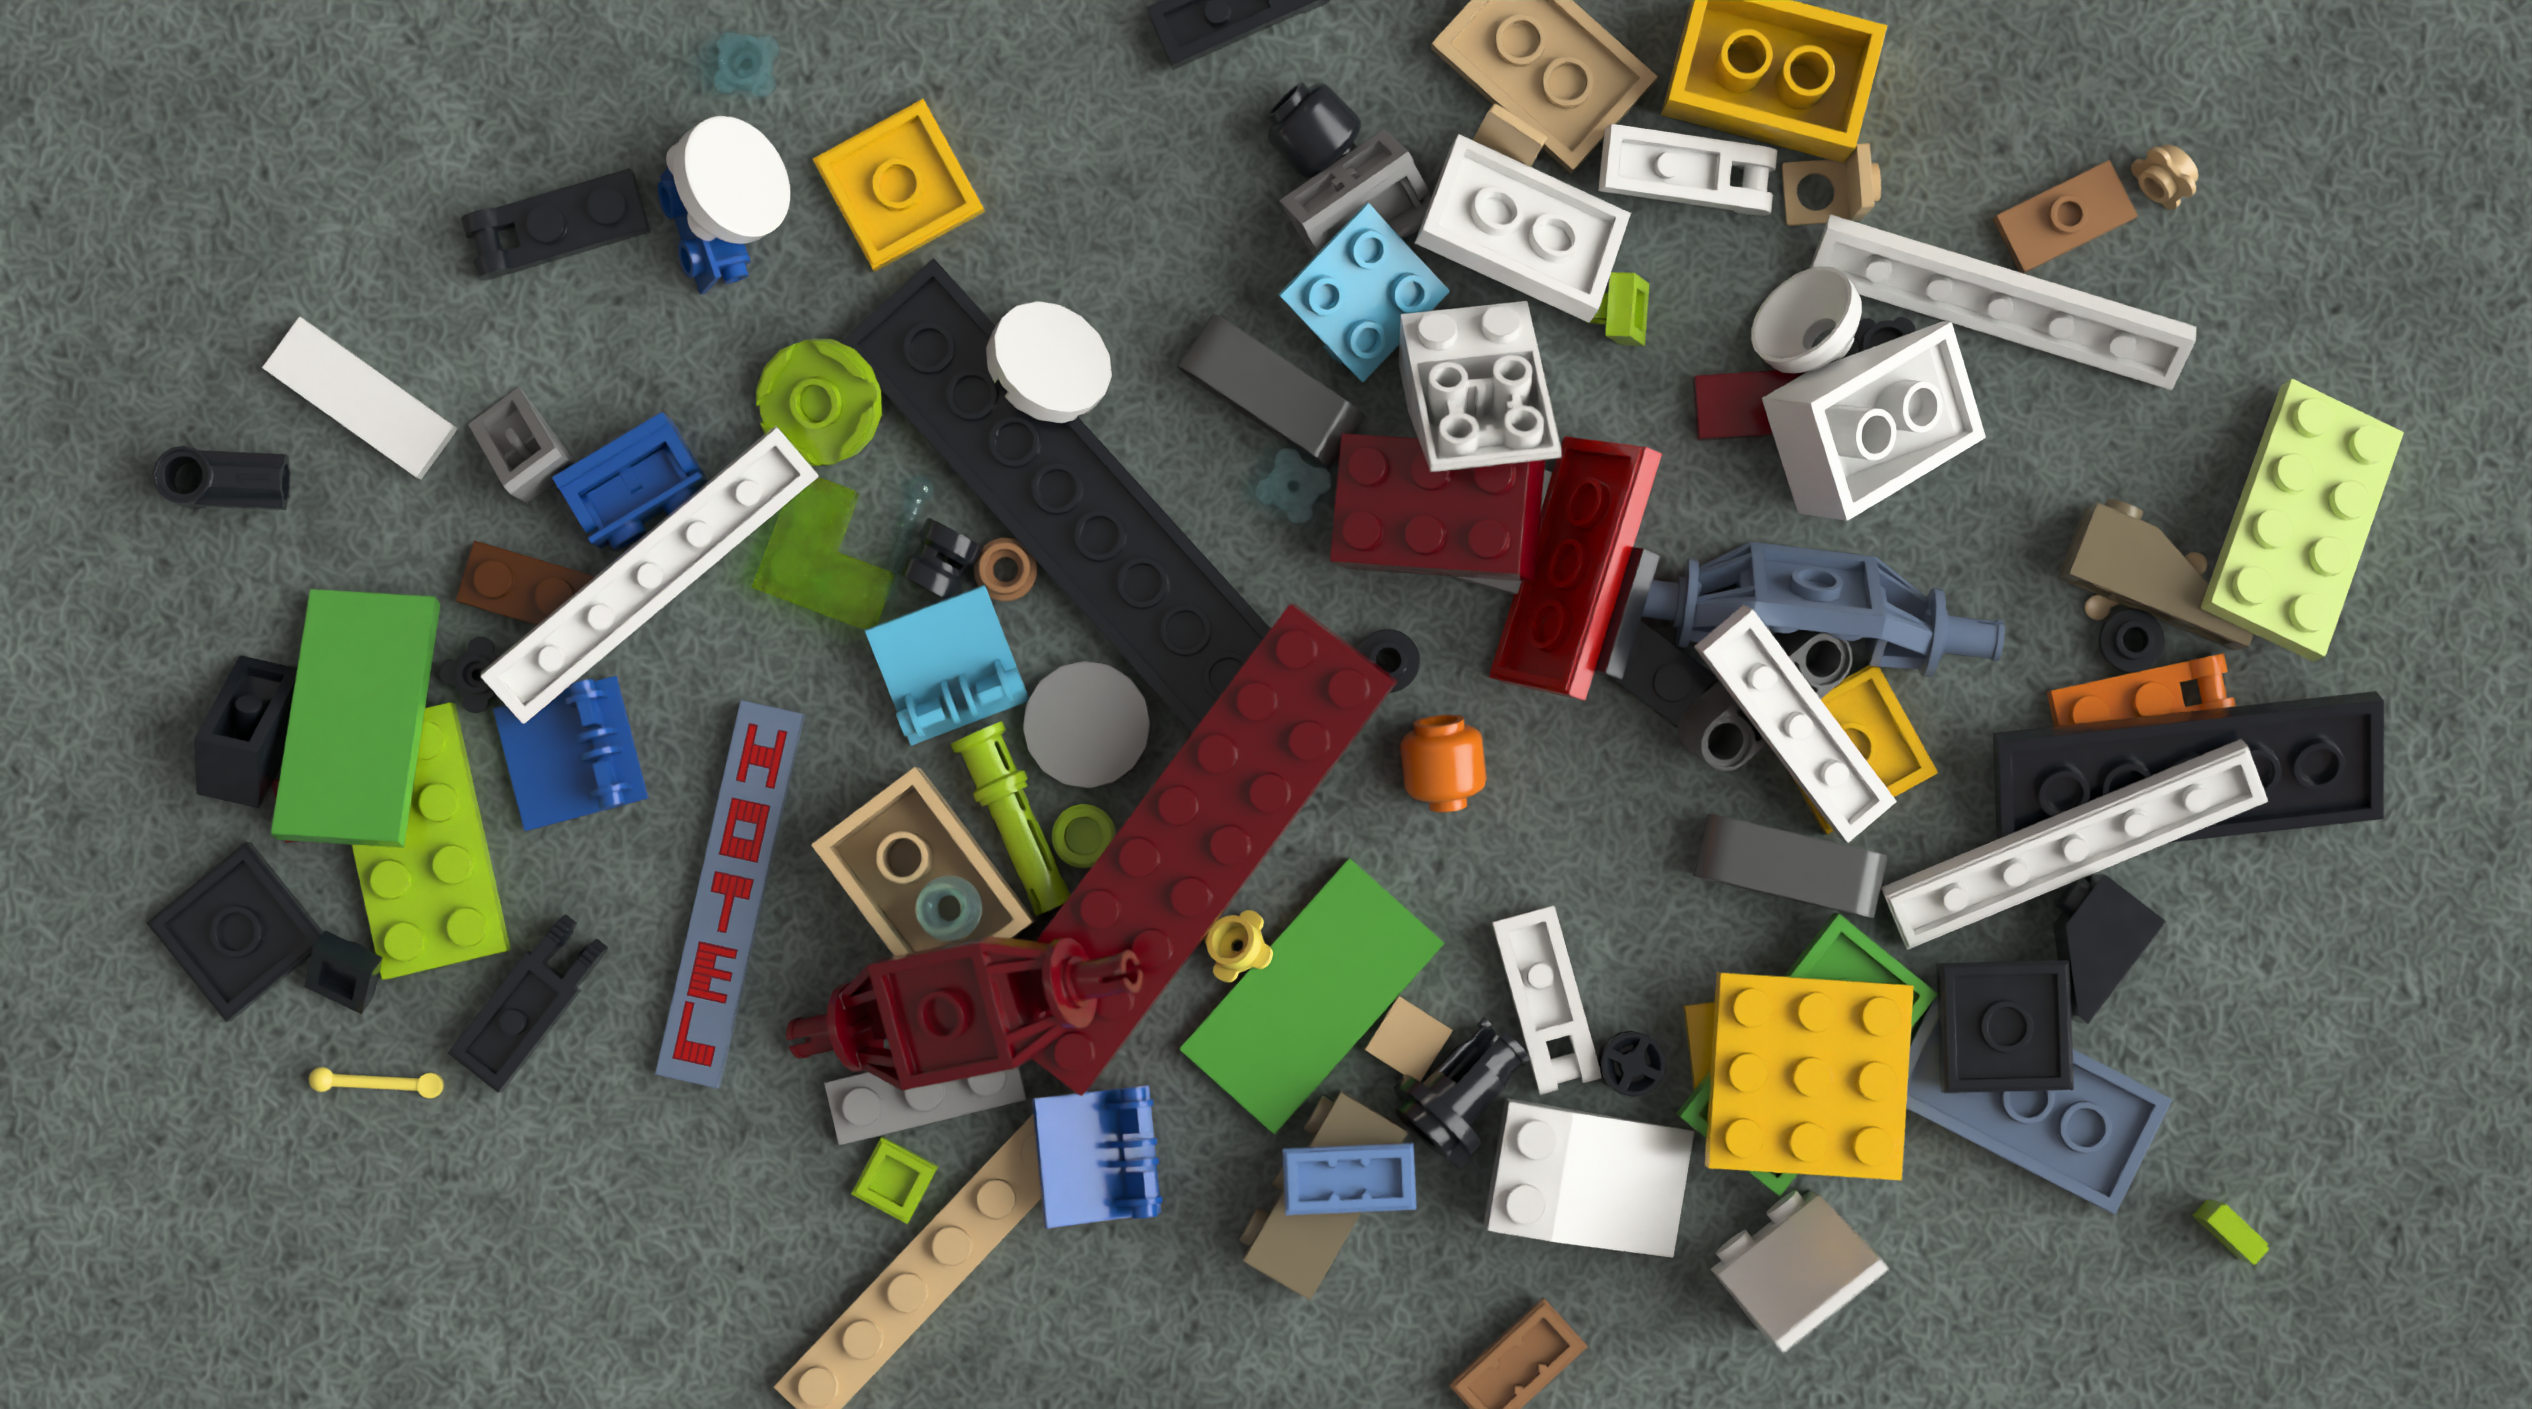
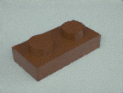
(516, 584)

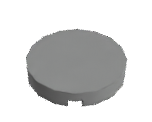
(1086, 724)

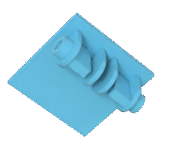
(1359, 291)
(947, 665)

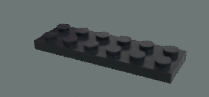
(2312, 756)

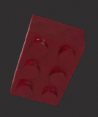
(1439, 523)

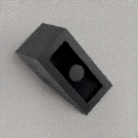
(245, 733)
(2102, 938)

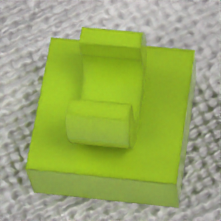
(1624, 309)

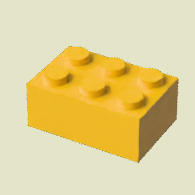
(1776, 73)

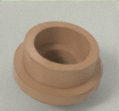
(998, 550)

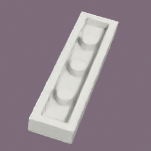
(1795, 723)

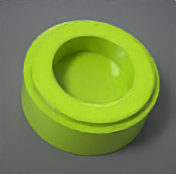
(1082, 835)

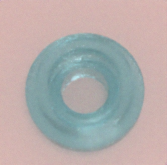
(928, 908)

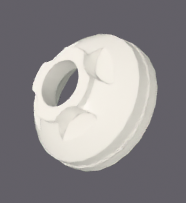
(1800, 313)

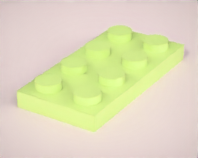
(2302, 520)

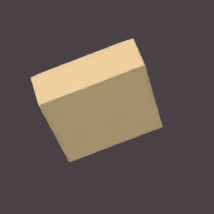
(1408, 1039)

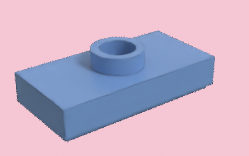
(1349, 1178)

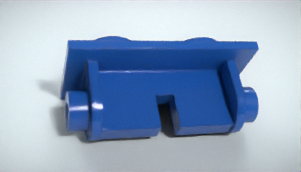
(699, 257)

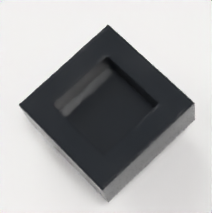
(343, 971)

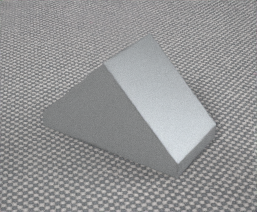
(520, 446)

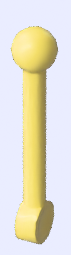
(428, 1085)

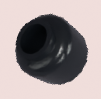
(1312, 128)

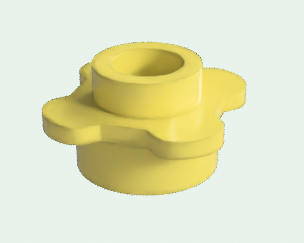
(1221, 943)

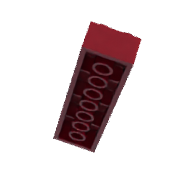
(1211, 823)

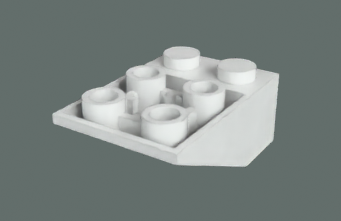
(1476, 386)

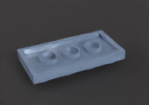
(2073, 1138)

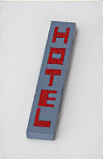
(730, 894)

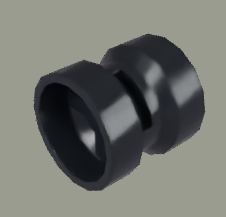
(932, 573)

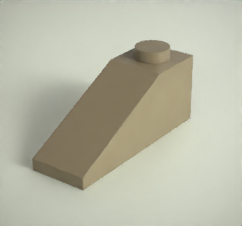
(2142, 570)

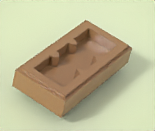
(2065, 217)
(1519, 1361)

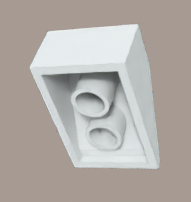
(1873, 422)
(1588, 1179)
(1796, 1268)

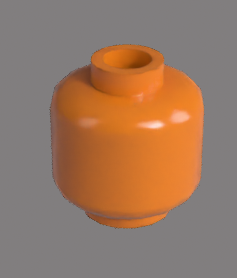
(1443, 762)

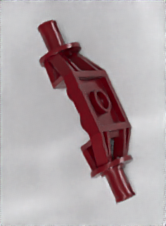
(962, 1008)

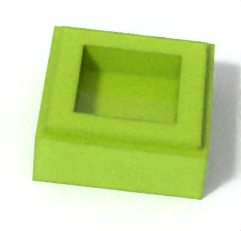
(895, 1180)
(2231, 1231)

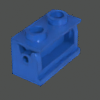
(631, 482)

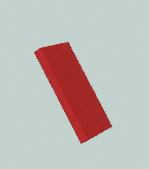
(1580, 564)

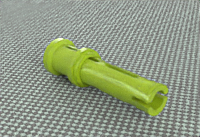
(1001, 789)

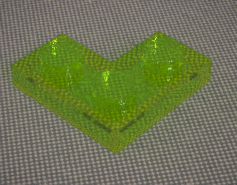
(805, 561)

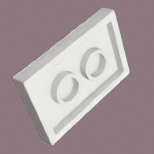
(1523, 228)

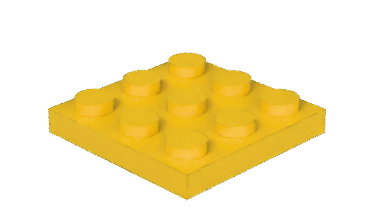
(1809, 1076)

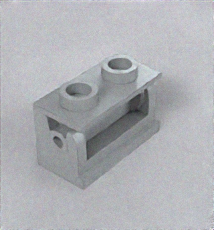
(1372, 173)

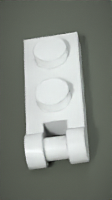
(1686, 169)
(1545, 997)

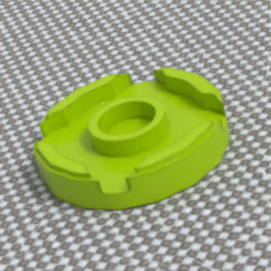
(820, 399)

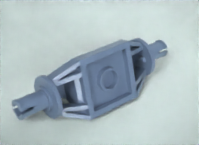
(1823, 593)

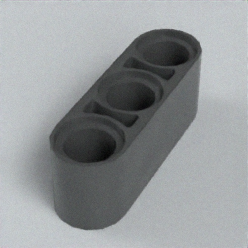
(1270, 390)
(1740, 737)
(1790, 866)

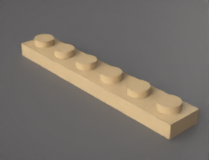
(918, 1278)

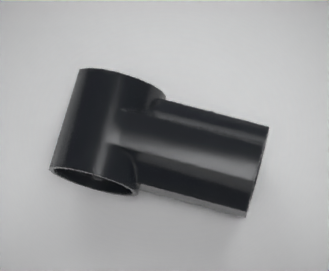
(227, 480)

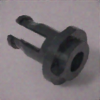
(1459, 1092)

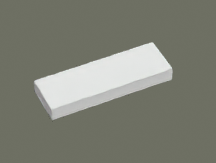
(360, 398)

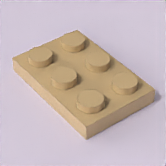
(1546, 68)

